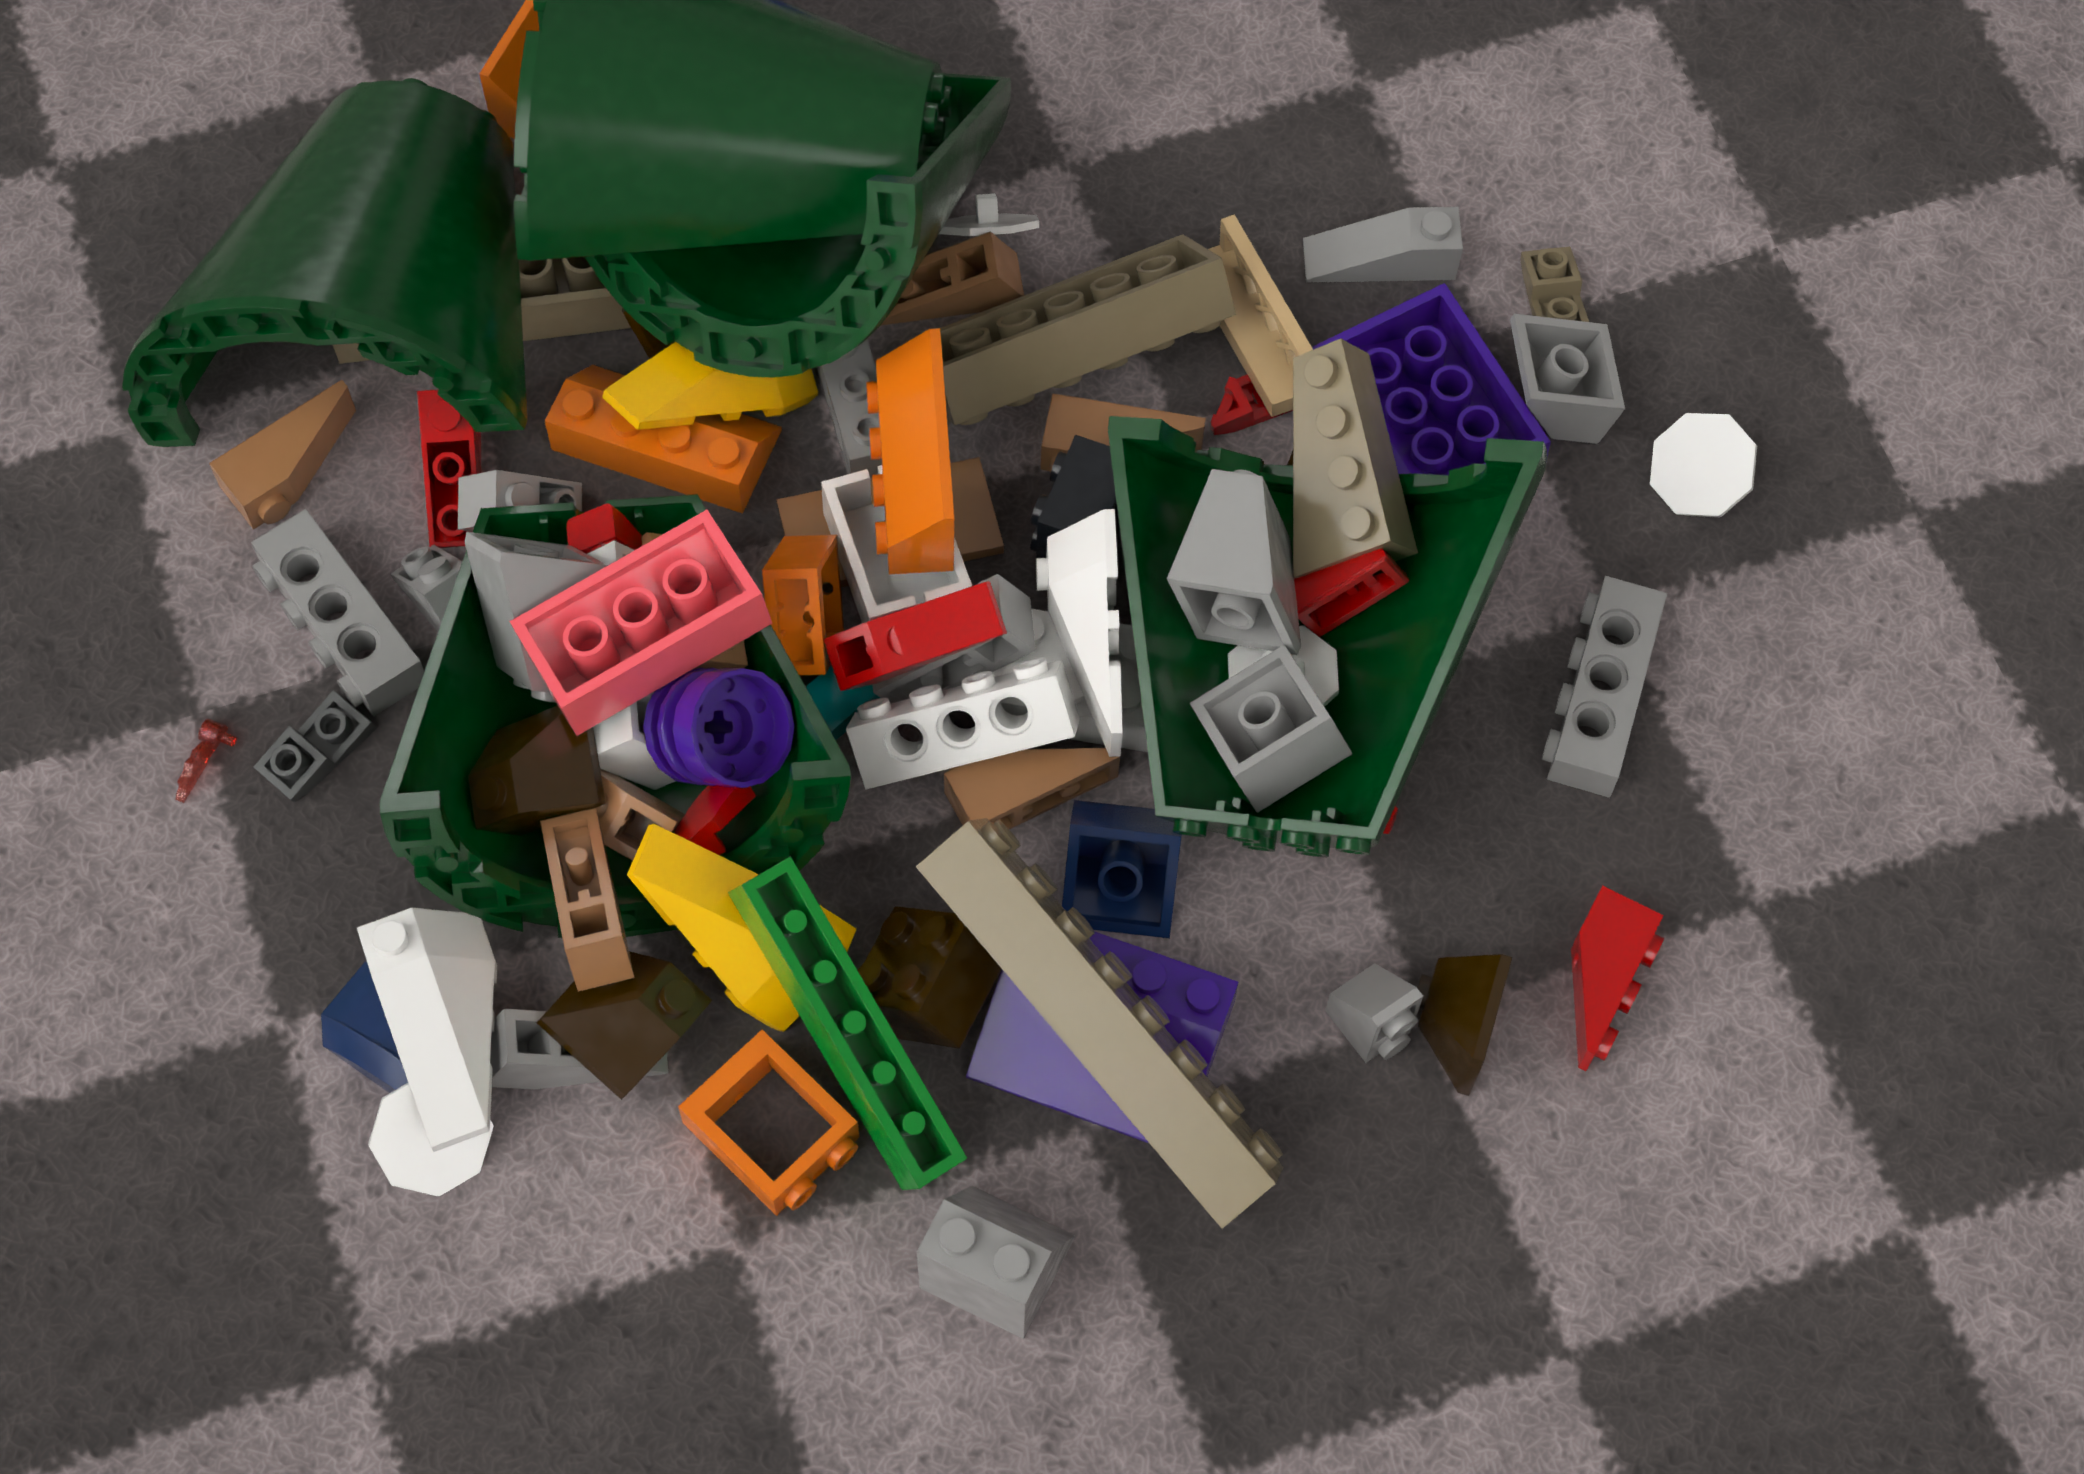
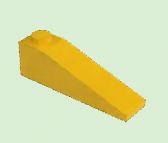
(676, 389)
(691, 892)

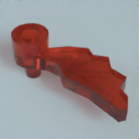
(211, 735)

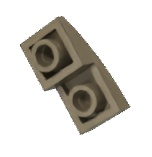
(1553, 283)

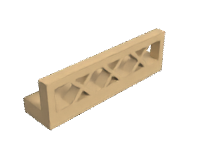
(1264, 328)

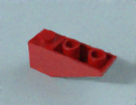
(448, 452)
(914, 636)
(1604, 961)

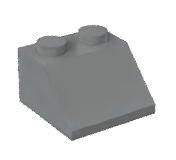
(1568, 376)
(1270, 728)

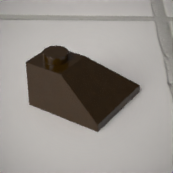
(535, 774)
(1461, 1012)
(626, 1024)

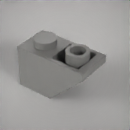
(507, 489)
(428, 580)
(1375, 1012)

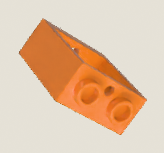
(796, 602)
(730, 1084)

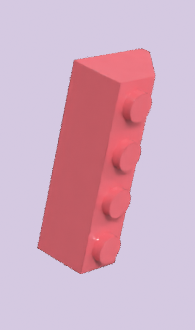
(642, 622)

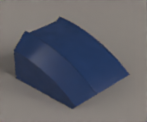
(360, 1034)

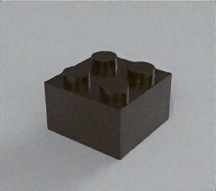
(928, 976)

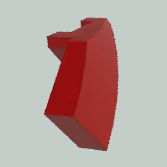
(1238, 407)
(711, 813)

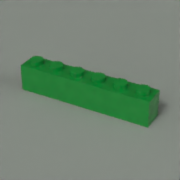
(847, 1025)

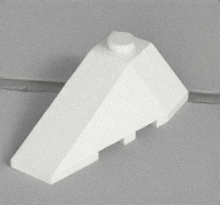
(1081, 596)
(438, 1000)

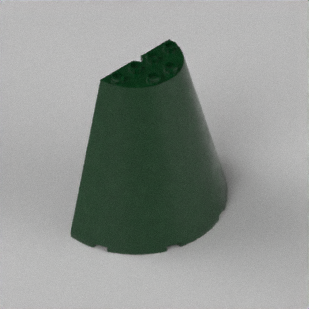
(709, 125)
(370, 234)
(810, 299)
(1389, 657)
(468, 698)

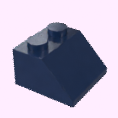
(1121, 868)

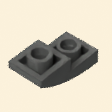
(308, 755)

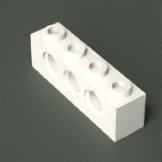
(889, 758)

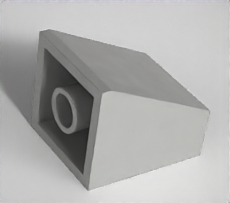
(1237, 566)
(513, 579)
(991, 1259)

